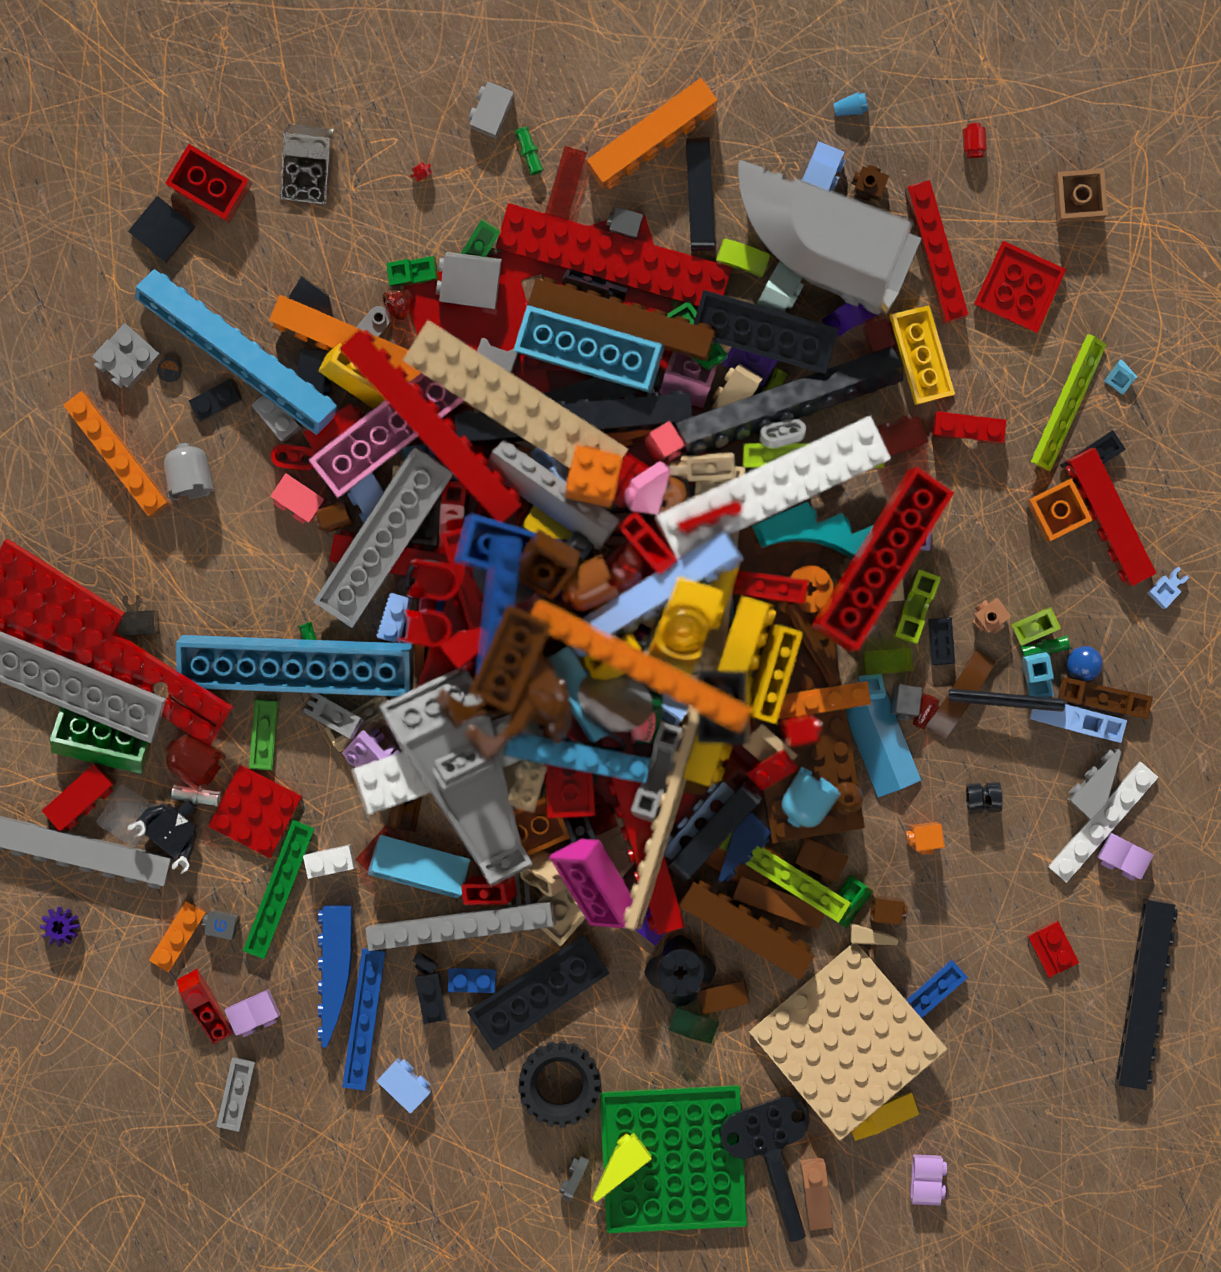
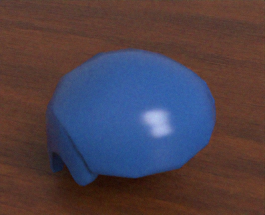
(1084, 663)

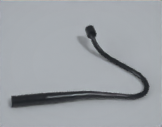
(597, 723)

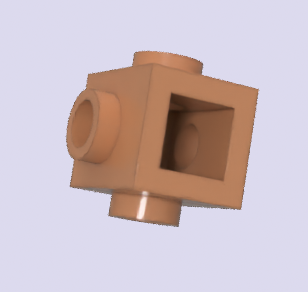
(998, 612)

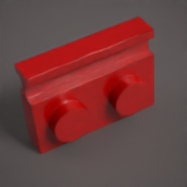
(1053, 949)

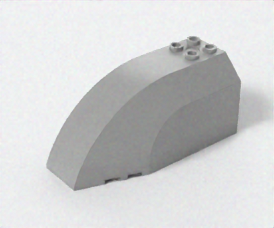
(830, 237)

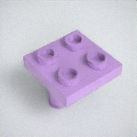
(365, 749)

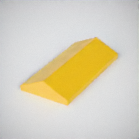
(922, 355)

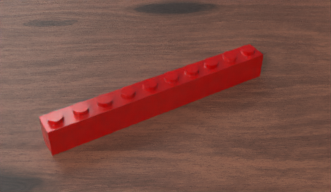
(429, 426)
(663, 905)

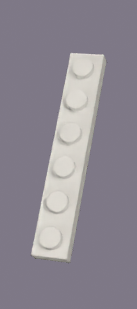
(1101, 825)

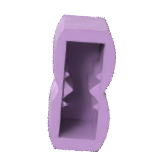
(1125, 856)
(252, 1012)
(927, 1180)

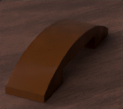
(972, 679)
(1105, 698)

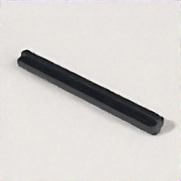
(1006, 700)

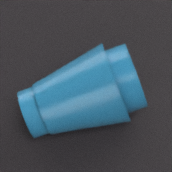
(852, 105)

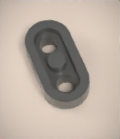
(569, 1187)

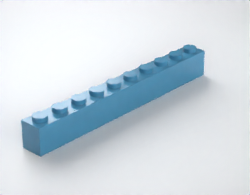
(235, 351)

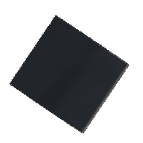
(161, 229)

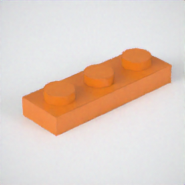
(177, 936)

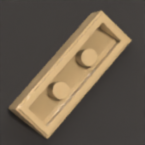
(372, 718)

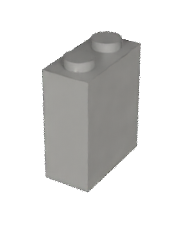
(469, 280)

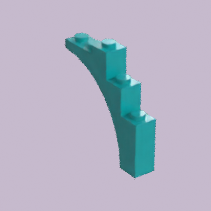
(801, 525)

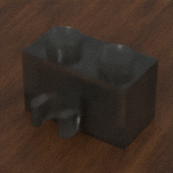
(136, 621)

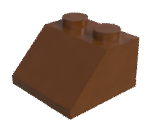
(546, 564)

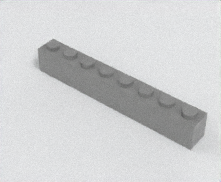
(85, 852)
(460, 925)

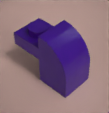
(848, 317)

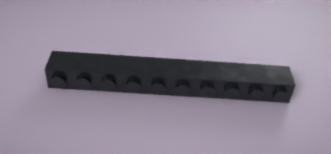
(790, 401)
(605, 415)

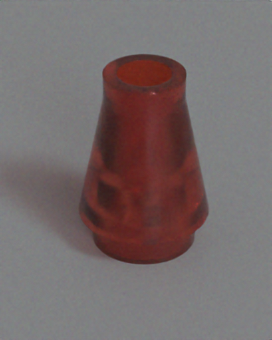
(928, 708)

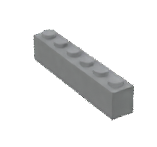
(547, 493)

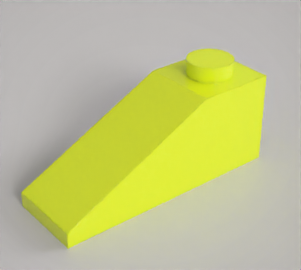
(625, 1160)

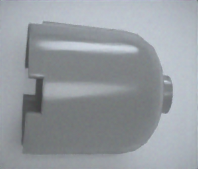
(187, 472)

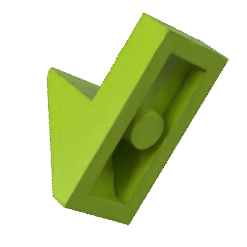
(1036, 626)

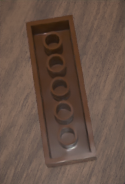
(746, 929)

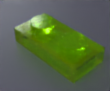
(888, 661)

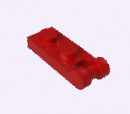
(710, 517)

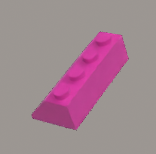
(593, 882)

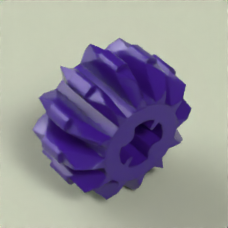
(61, 917)

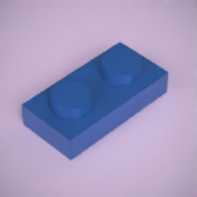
(472, 980)

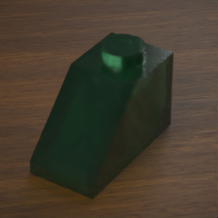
(692, 1025)

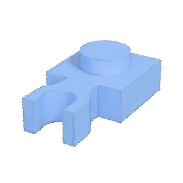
(1166, 589)

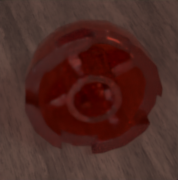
(627, 569)

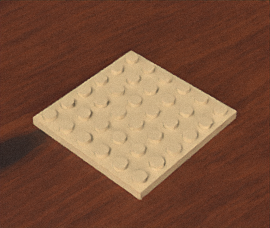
(848, 1041)

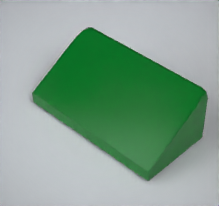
(857, 894)

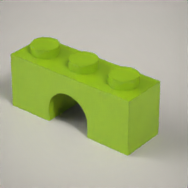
(916, 606)

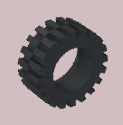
(553, 1113)

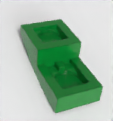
(412, 271)

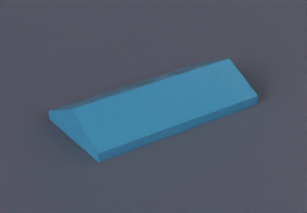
(882, 746)

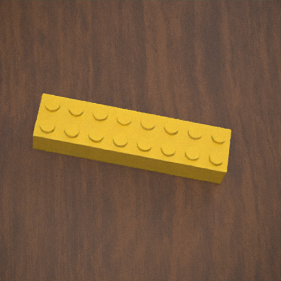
(740, 654)

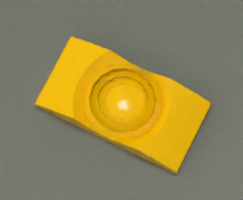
(685, 624)

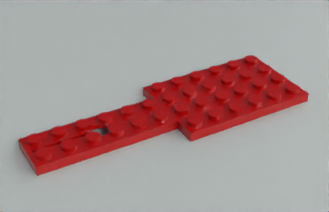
(77, 624)

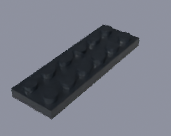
(767, 331)
(538, 992)

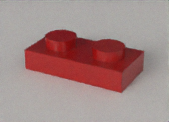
(772, 770)

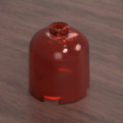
(193, 761)

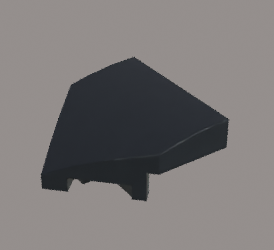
(311, 296)

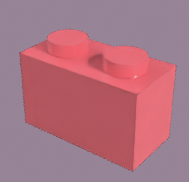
(664, 444)
(297, 498)

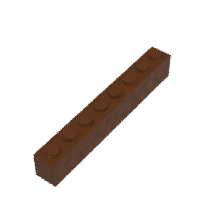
(673, 334)

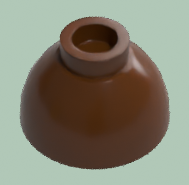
(849, 799)

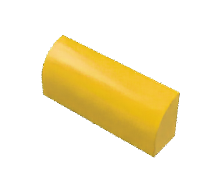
(774, 672)

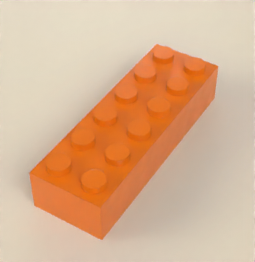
(652, 134)

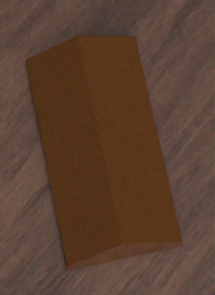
(510, 658)

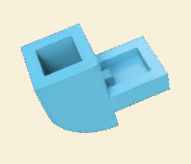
(1038, 674)

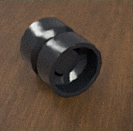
(975, 797)

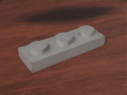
(236, 1094)

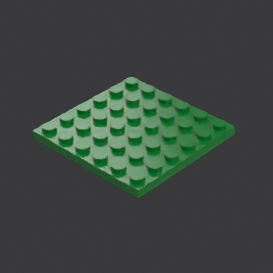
(689, 1173)

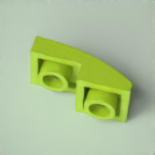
(743, 257)

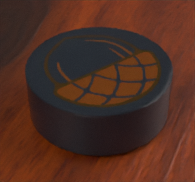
(169, 370)

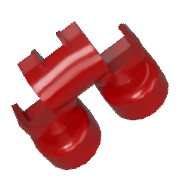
(432, 583)

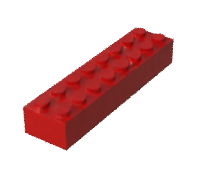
(883, 559)

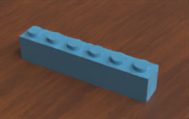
(578, 757)

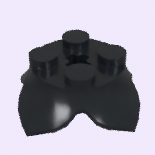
(676, 953)

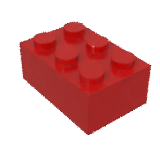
(208, 183)

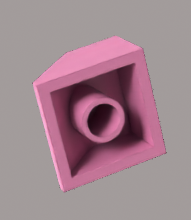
(689, 377)

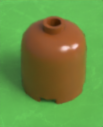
(589, 586)

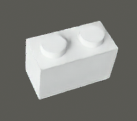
(329, 861)

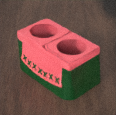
(648, 731)

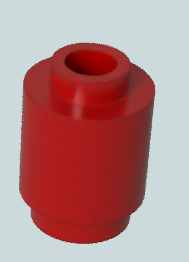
(974, 140)

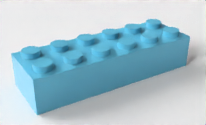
(589, 349)

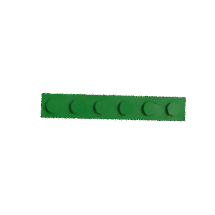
(278, 889)

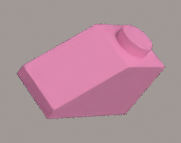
(648, 489)

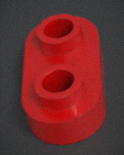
(294, 459)

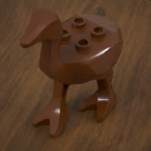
(541, 702)

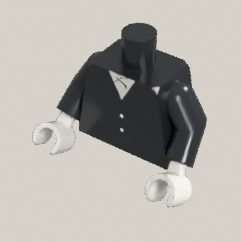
(170, 830)

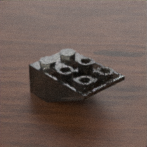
(306, 163)

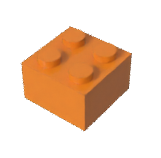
(593, 476)
(1059, 510)

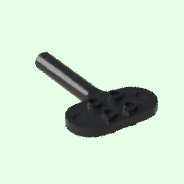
(765, 1132)

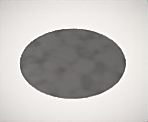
(617, 702)

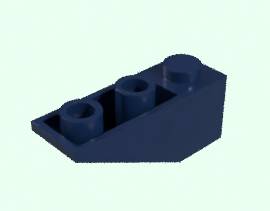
(743, 841)

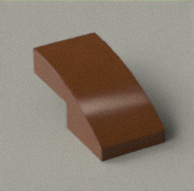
(723, 997)

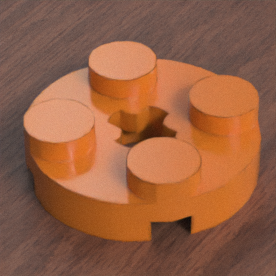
(820, 580)

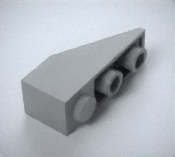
(1095, 790)

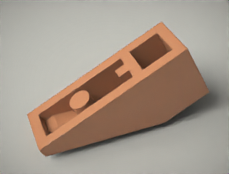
(816, 1193)

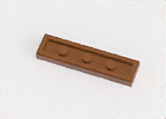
(777, 902)

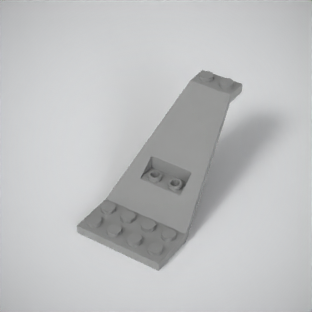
(476, 791)

